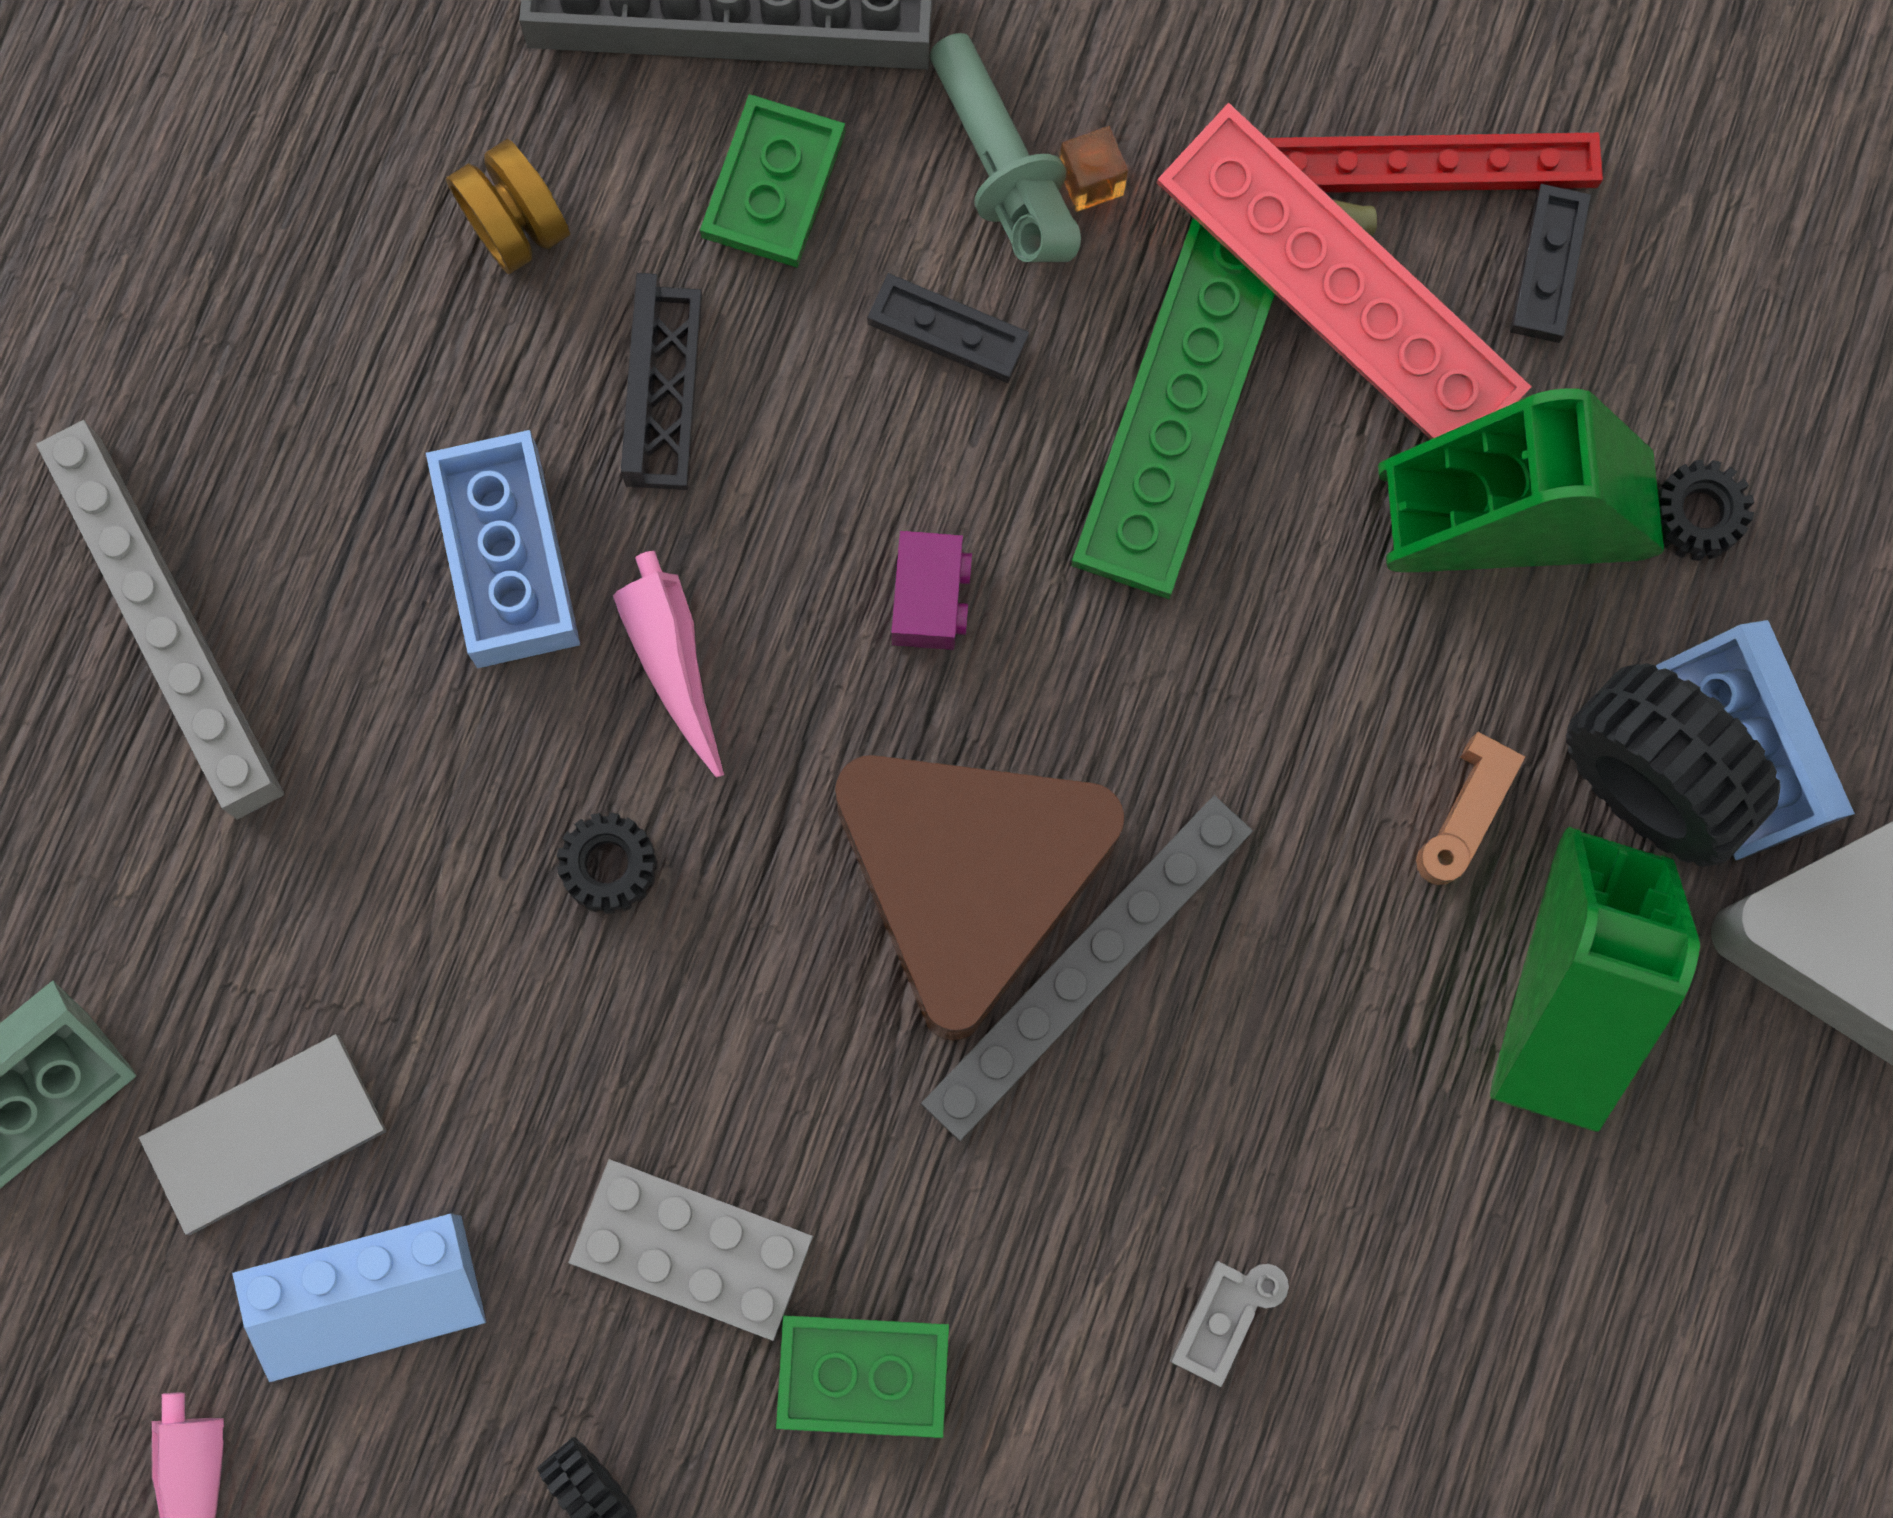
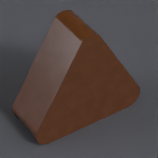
(971, 871)

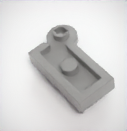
(1224, 1318)

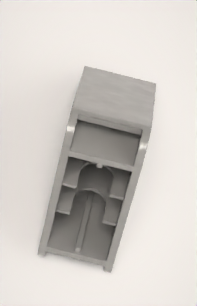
(1825, 939)

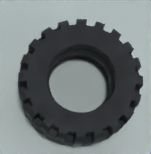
(1673, 764)

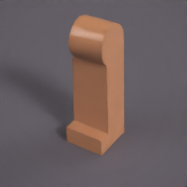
(1453, 848)

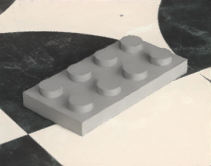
(691, 1249)

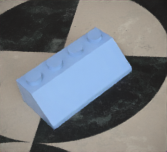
(1756, 686)
(360, 1297)

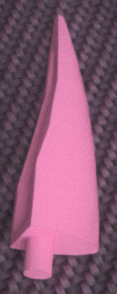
(664, 640)
(186, 1461)

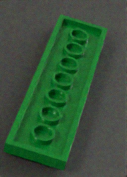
(1175, 419)

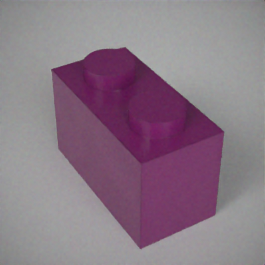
(928, 590)

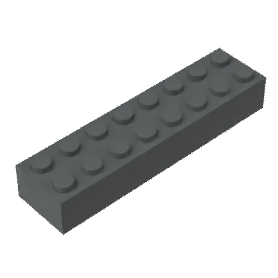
(760, 30)

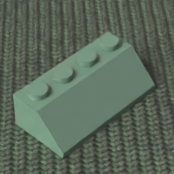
(51, 1075)

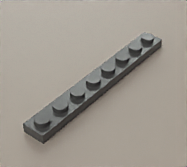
(1086, 968)

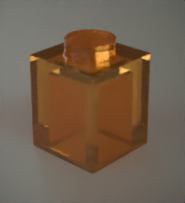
(1093, 168)

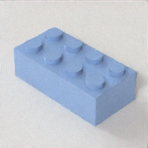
(502, 549)

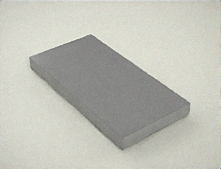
(262, 1134)

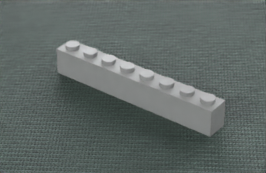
(160, 620)

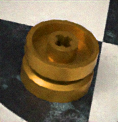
(513, 203)

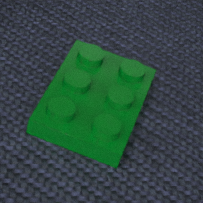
(773, 180)
(862, 1376)

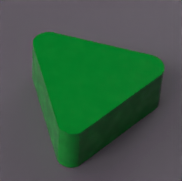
(1526, 489)
(1597, 980)

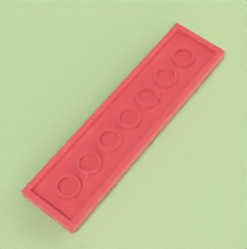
(1338, 278)

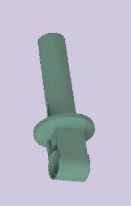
(1020, 186)

